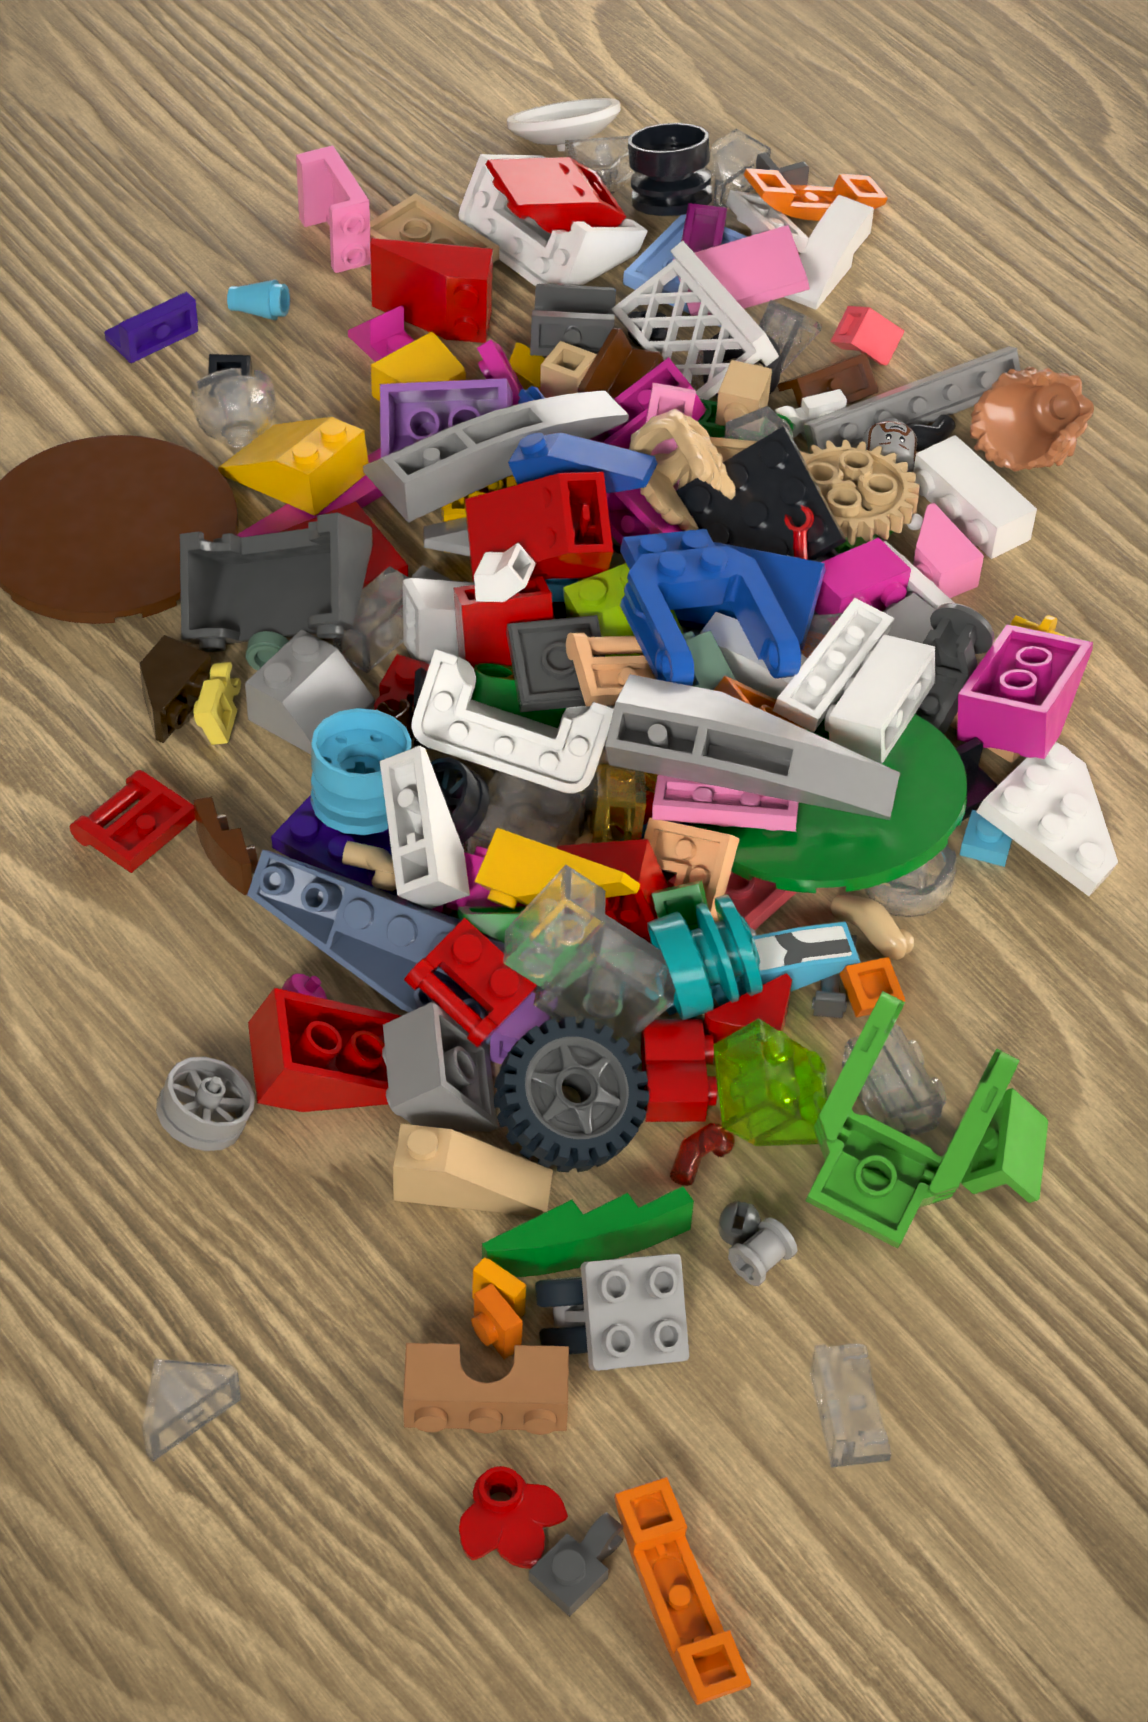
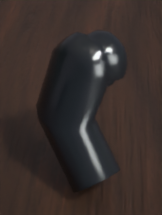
(931, 435)

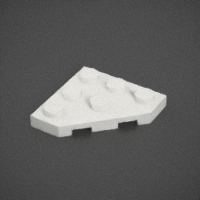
(1055, 817)

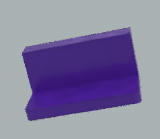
(155, 328)

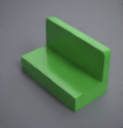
(1010, 1150)

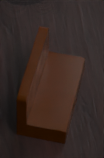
(618, 365)
(849, 375)

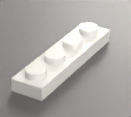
(832, 665)

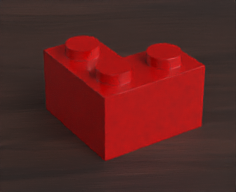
(638, 862)

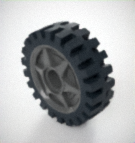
(549, 1123)

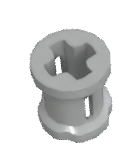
(762, 1251)

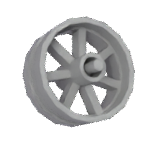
(213, 1093)

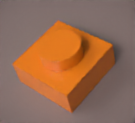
(867, 981)
(496, 1321)

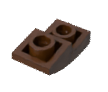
(224, 846)

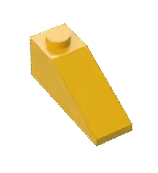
(520, 869)

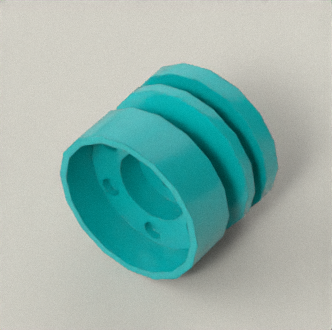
(707, 956)

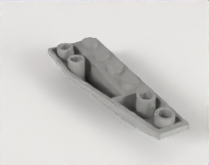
(478, 450)
(739, 747)

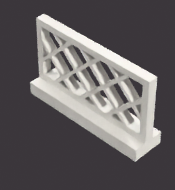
(714, 299)

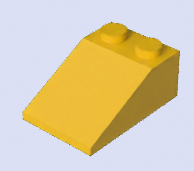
(302, 462)

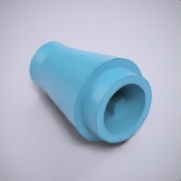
(260, 299)

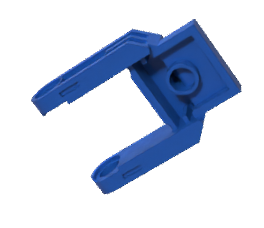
(691, 572)

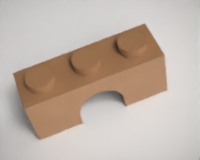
(526, 1399)

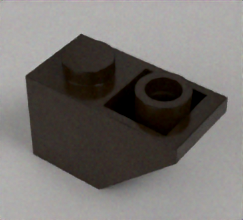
(172, 683)

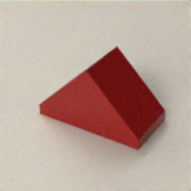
(769, 1006)

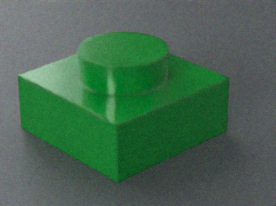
(681, 899)

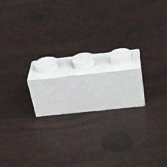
(974, 497)
(882, 697)

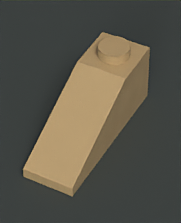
(465, 1173)

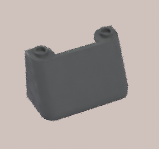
(273, 582)

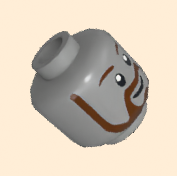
(893, 438)

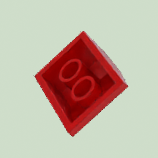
(437, 284)
(317, 1053)

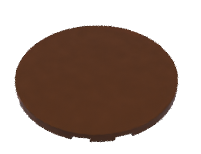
(100, 525)

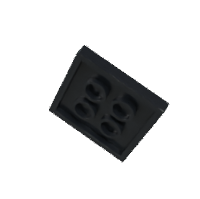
(768, 485)

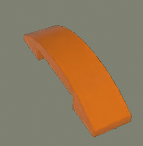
(812, 201)
(677, 1593)

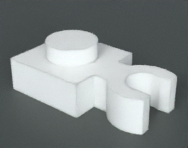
(812, 408)

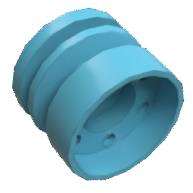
(347, 769)

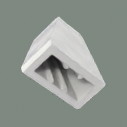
(429, 617)

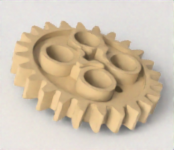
(864, 489)

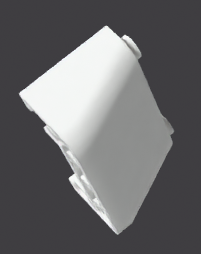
(536, 254)
(504, 741)

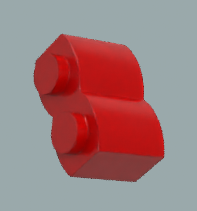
(676, 1070)

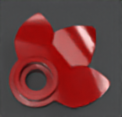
(509, 1525)

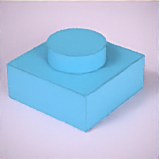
(985, 841)

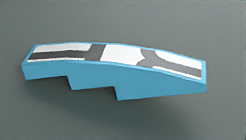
(802, 953)

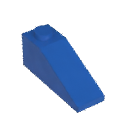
(563, 453)

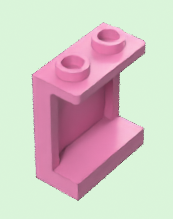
(333, 196)

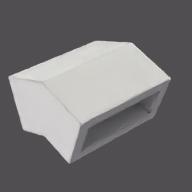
(502, 574)

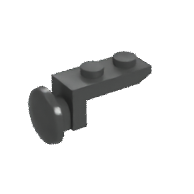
(957, 637)

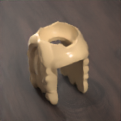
(693, 452)

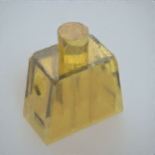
(617, 801)

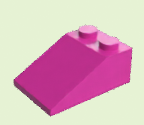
(1022, 691)

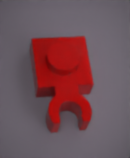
(399, 681)

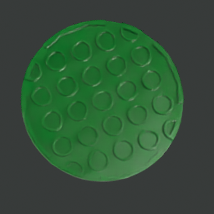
(857, 849)

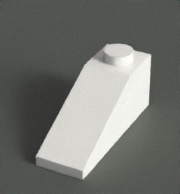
(421, 832)

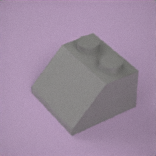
(302, 688)
(438, 1072)

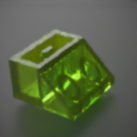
(769, 1086)

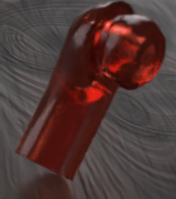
(694, 1147)

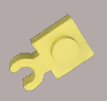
(215, 706)

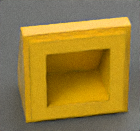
(526, 366)

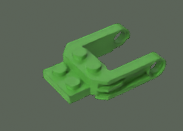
(877, 1173)

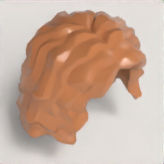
(1030, 418)

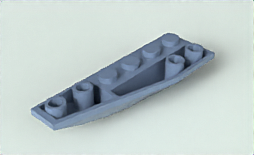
(358, 926)

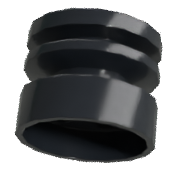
(669, 168)

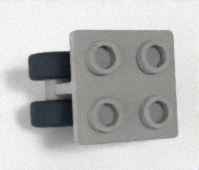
(619, 1312)

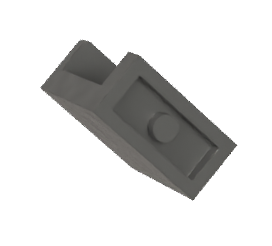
(571, 315)

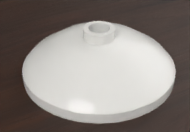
(564, 121)

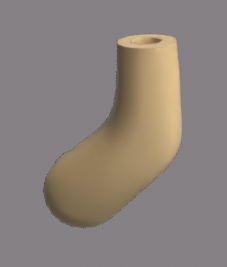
(875, 924)

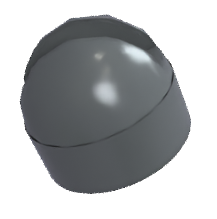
(727, 1219)

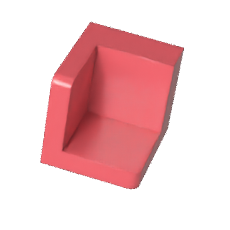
(867, 332)

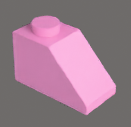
(946, 554)

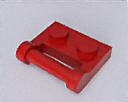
(139, 831)
(478, 970)

